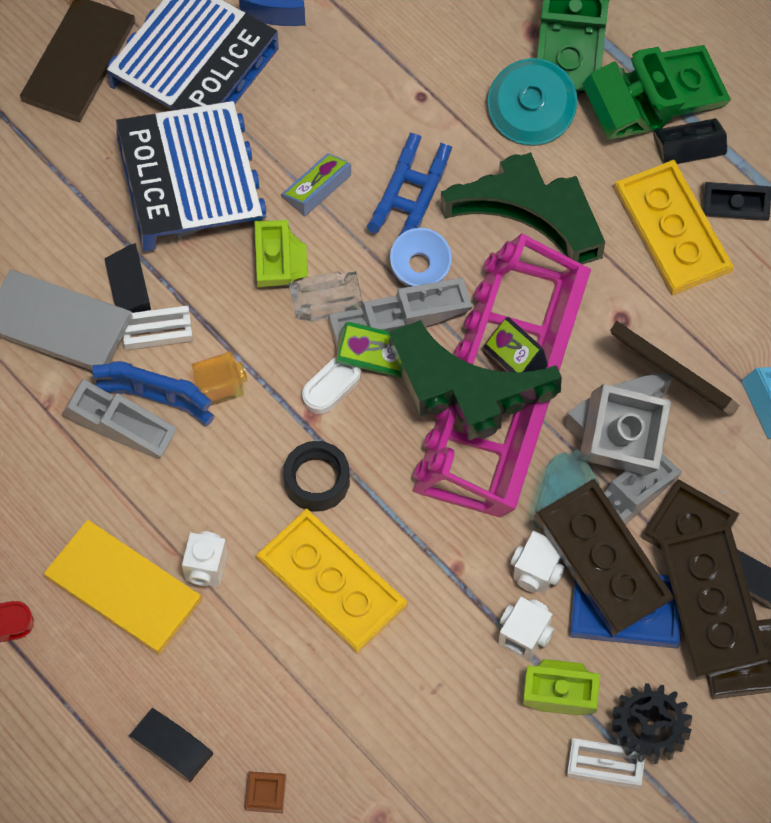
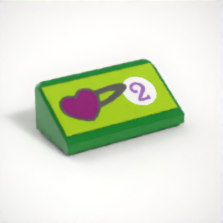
(366, 349)

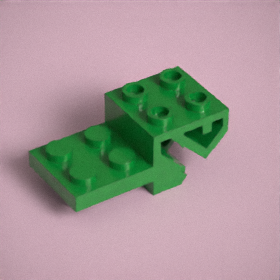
(573, 36)
(655, 91)

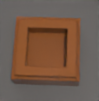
(265, 792)

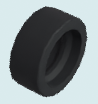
(316, 451)

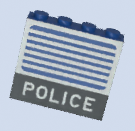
(194, 54)
(188, 170)

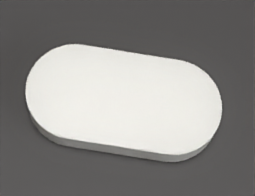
(330, 386)

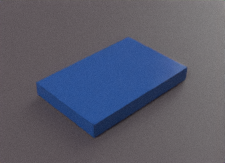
(656, 629)

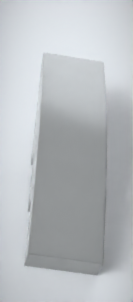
(423, 302)
(634, 492)

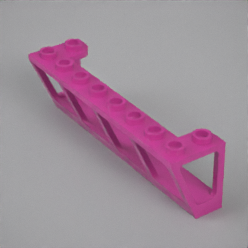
(526, 424)

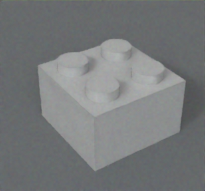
(625, 430)

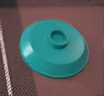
(532, 102)

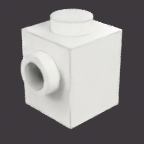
(205, 559)
(537, 564)
(526, 627)

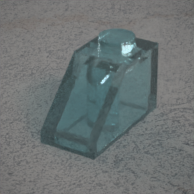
(561, 477)

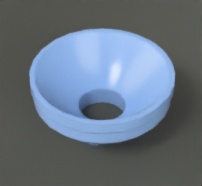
(425, 243)

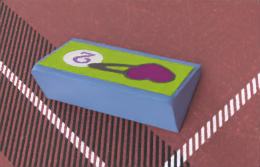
(317, 183)

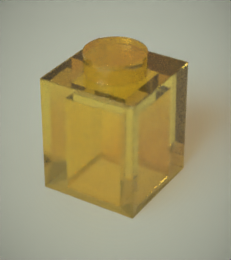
(220, 377)

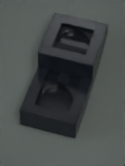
(171, 744)

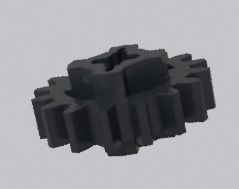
(647, 706)

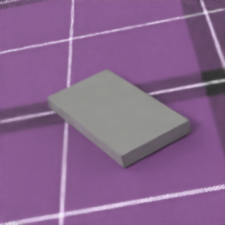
(60, 321)

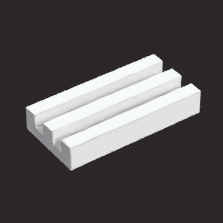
(155, 322)
(601, 776)

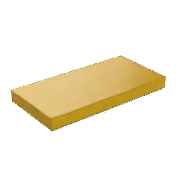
(673, 227)
(331, 580)
(123, 587)

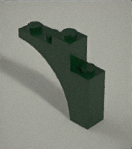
(520, 194)
(478, 394)

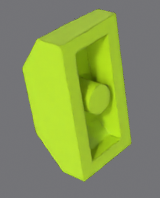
(278, 254)
(561, 688)

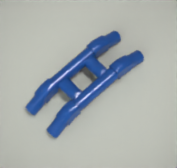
(404, 173)
(155, 387)

